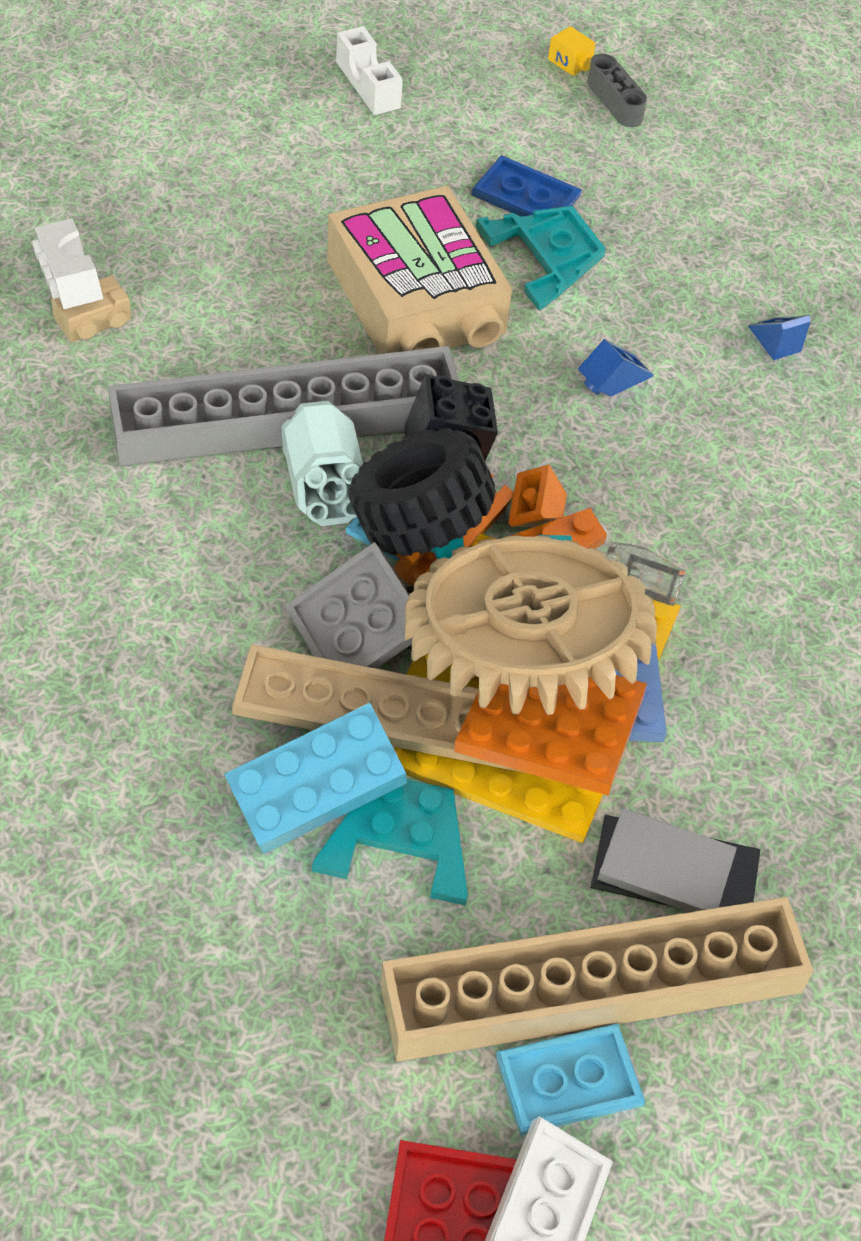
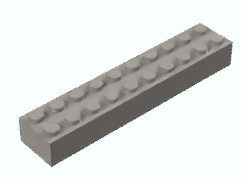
(250, 406)

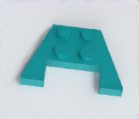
(557, 240)
(408, 820)

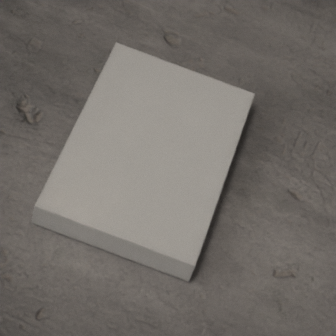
(667, 863)

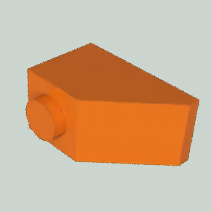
(537, 498)

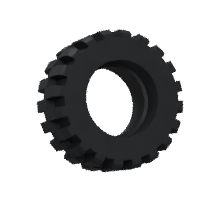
(422, 492)

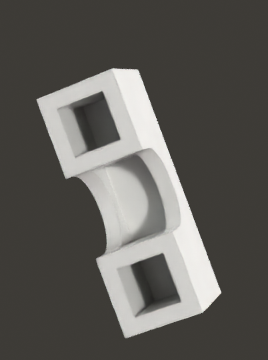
(376, 83)

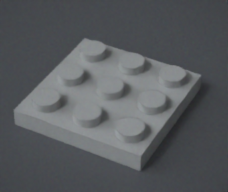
(354, 612)

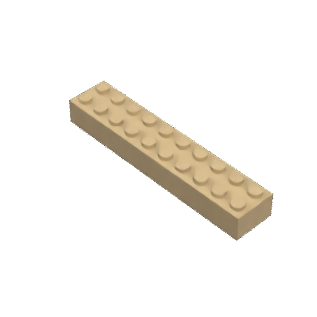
(592, 978)

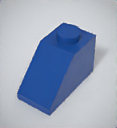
(612, 369)

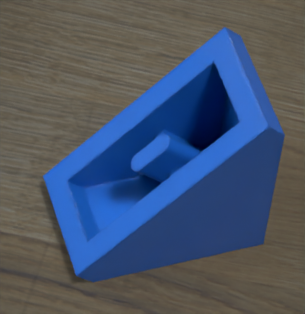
(782, 334)

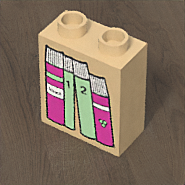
(418, 273)

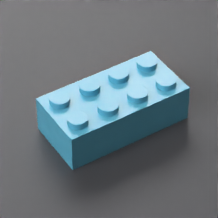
(316, 778)

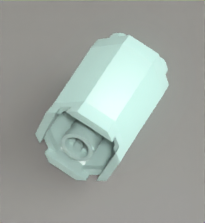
(322, 461)

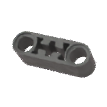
(616, 90)

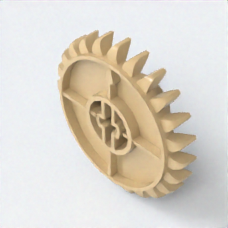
(530, 618)

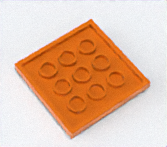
(565, 746)

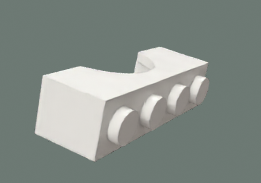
(64, 266)

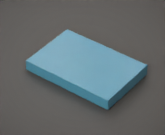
(570, 1078)

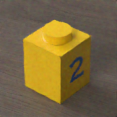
(571, 51)

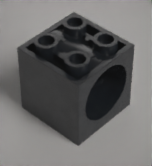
(454, 406)

